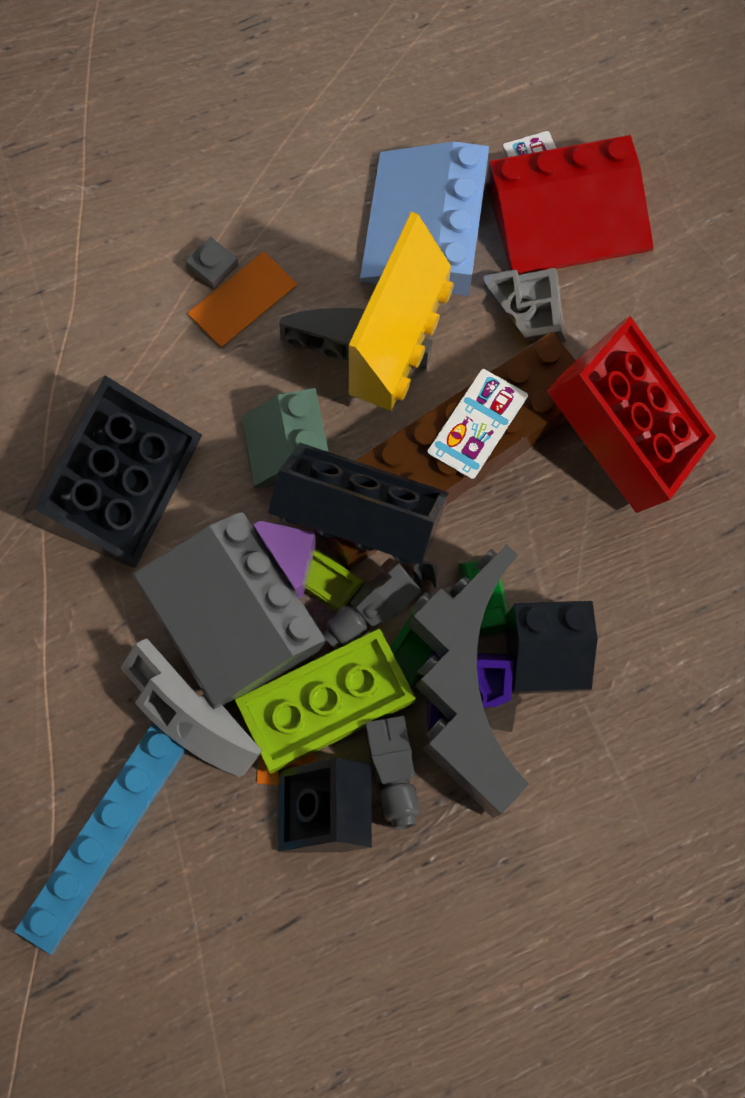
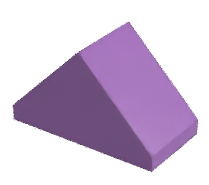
(291, 550)

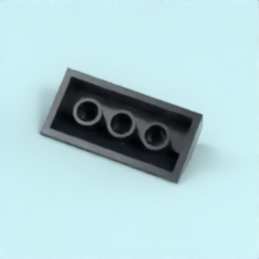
(357, 503)

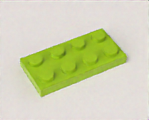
(325, 700)

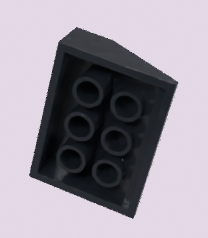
(112, 473)

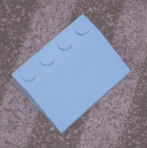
(446, 191)

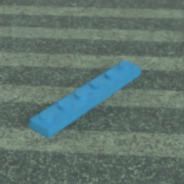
(100, 840)

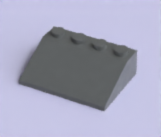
(229, 610)

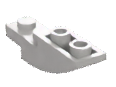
(185, 716)

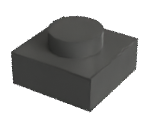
(212, 262)

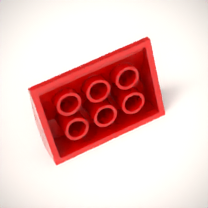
(570, 205)
(633, 416)

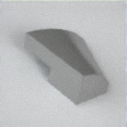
(530, 301)

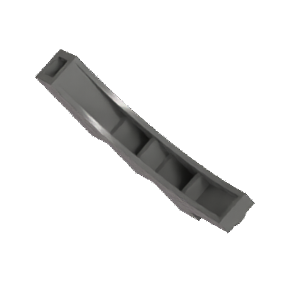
(466, 742)

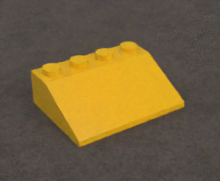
(399, 317)

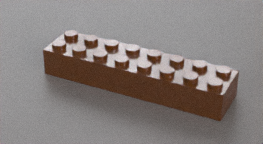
(407, 451)

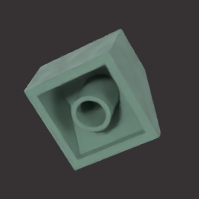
(277, 429)

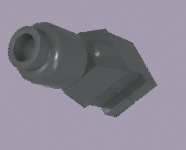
(373, 604)
(393, 770)

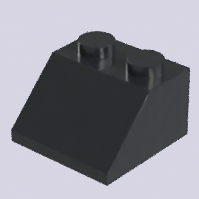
(552, 646)
(325, 807)

